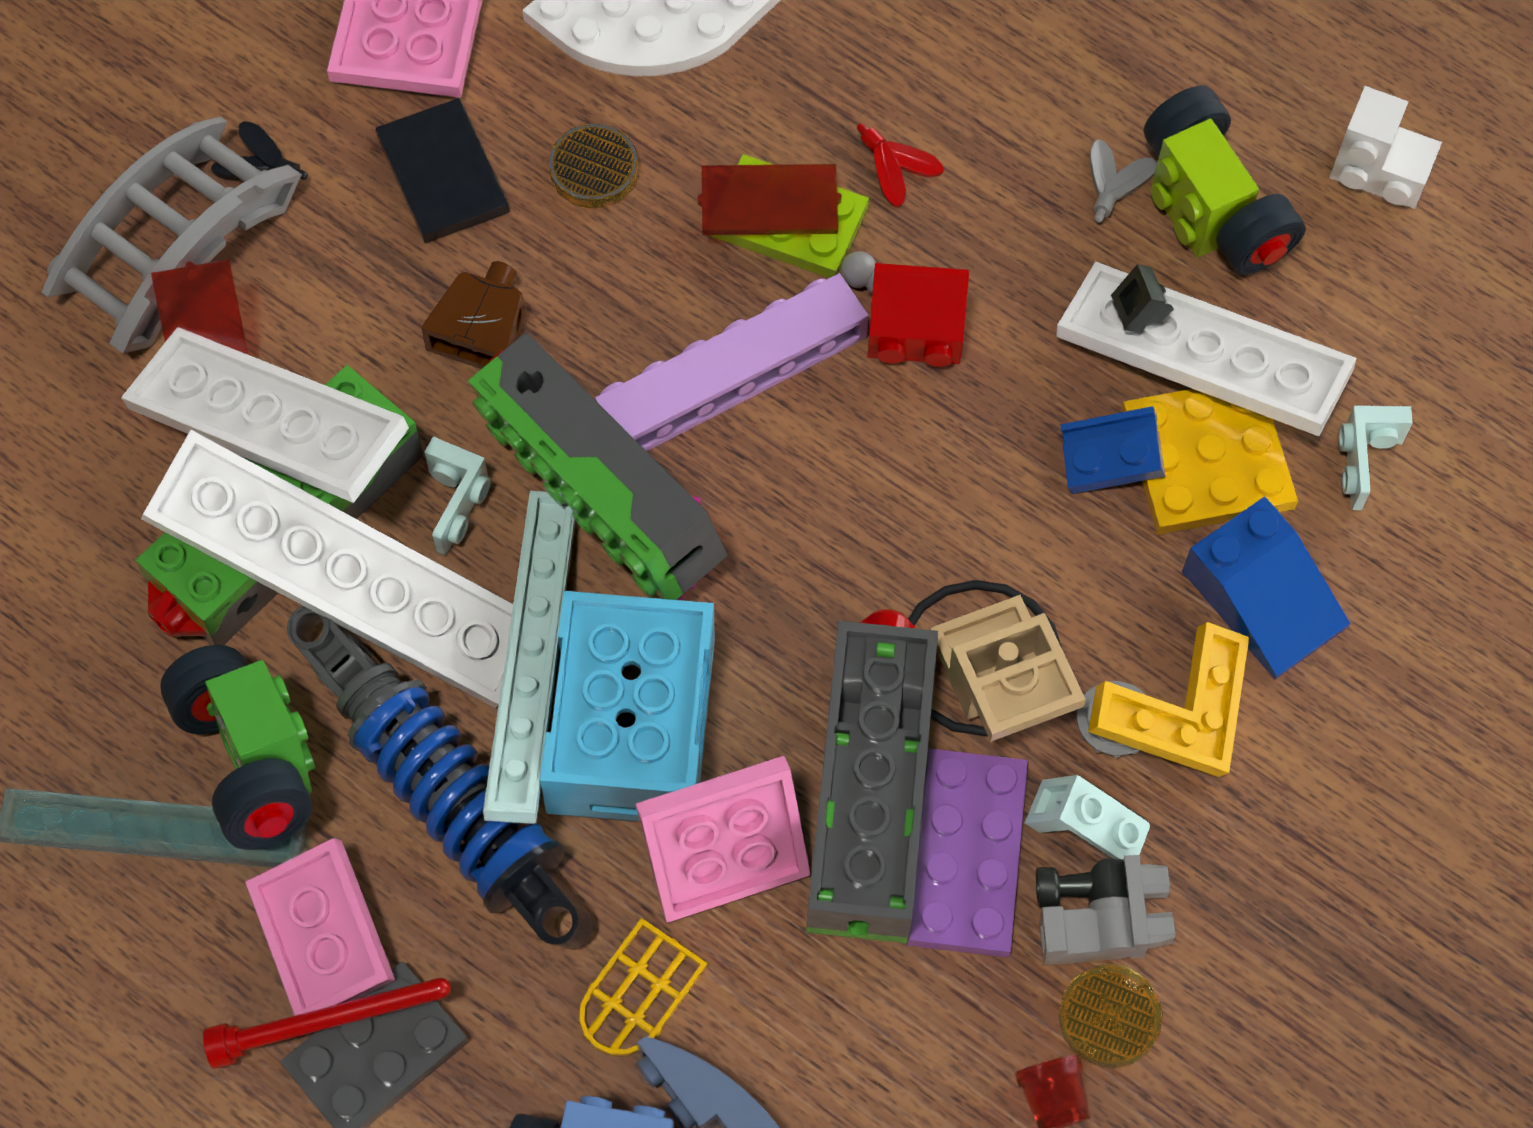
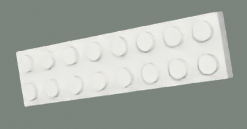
(334, 565)

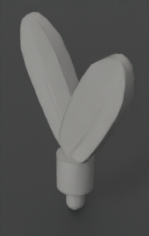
(1113, 185)

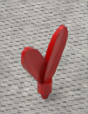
(891, 158)

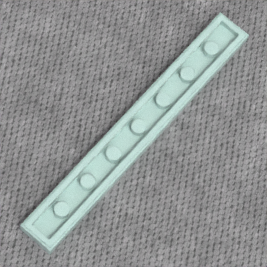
(530, 662)

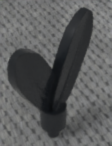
(264, 152)

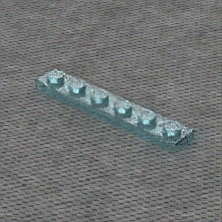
(130, 828)

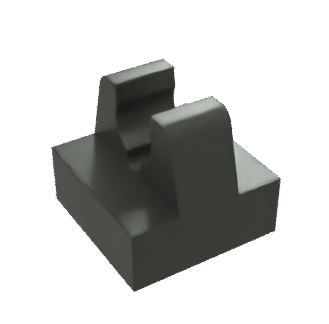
(1141, 299)

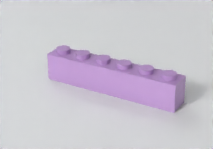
(737, 363)

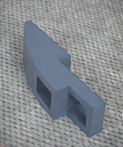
(698, 1090)

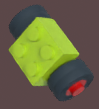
(1210, 189)

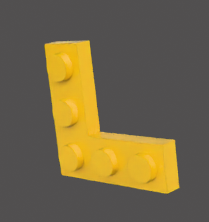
(1193, 735)

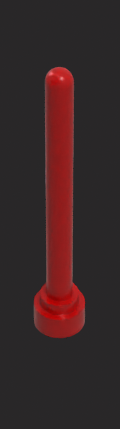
(227, 1043)

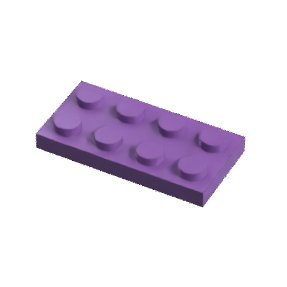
(968, 853)

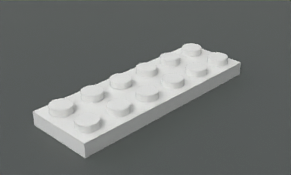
(1214, 353)
(266, 413)

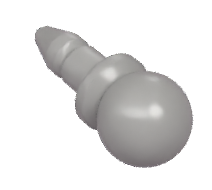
(858, 270)

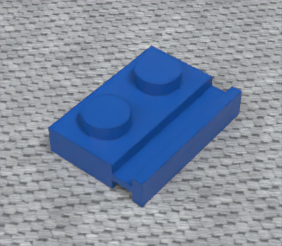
(1112, 450)

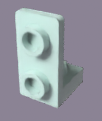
(1374, 426)
(451, 468)
(1089, 813)

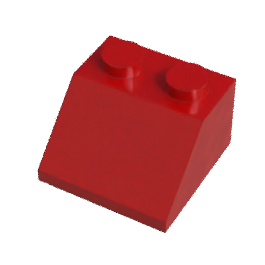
(918, 314)

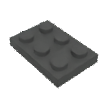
(372, 1063)

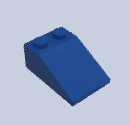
(1266, 587)

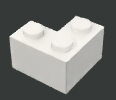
(1381, 154)

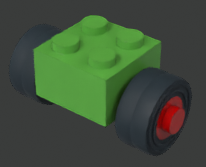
(266, 743)

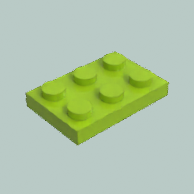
(812, 252)

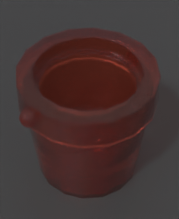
(1055, 1092)

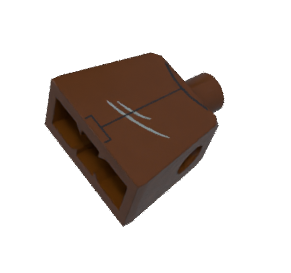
(476, 317)

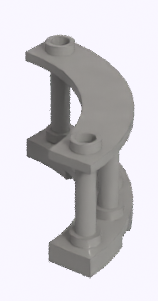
(198, 240)

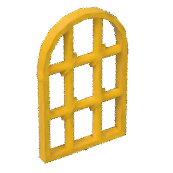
(657, 985)

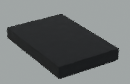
(442, 170)

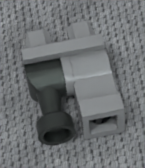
(1116, 915)

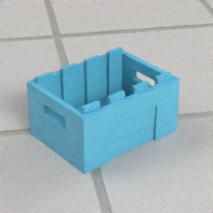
(589, 759)

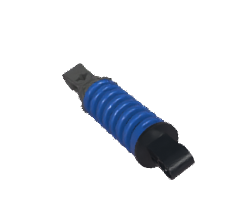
(437, 779)

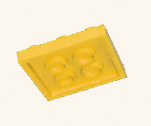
(1213, 460)

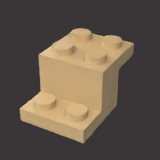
(1007, 668)

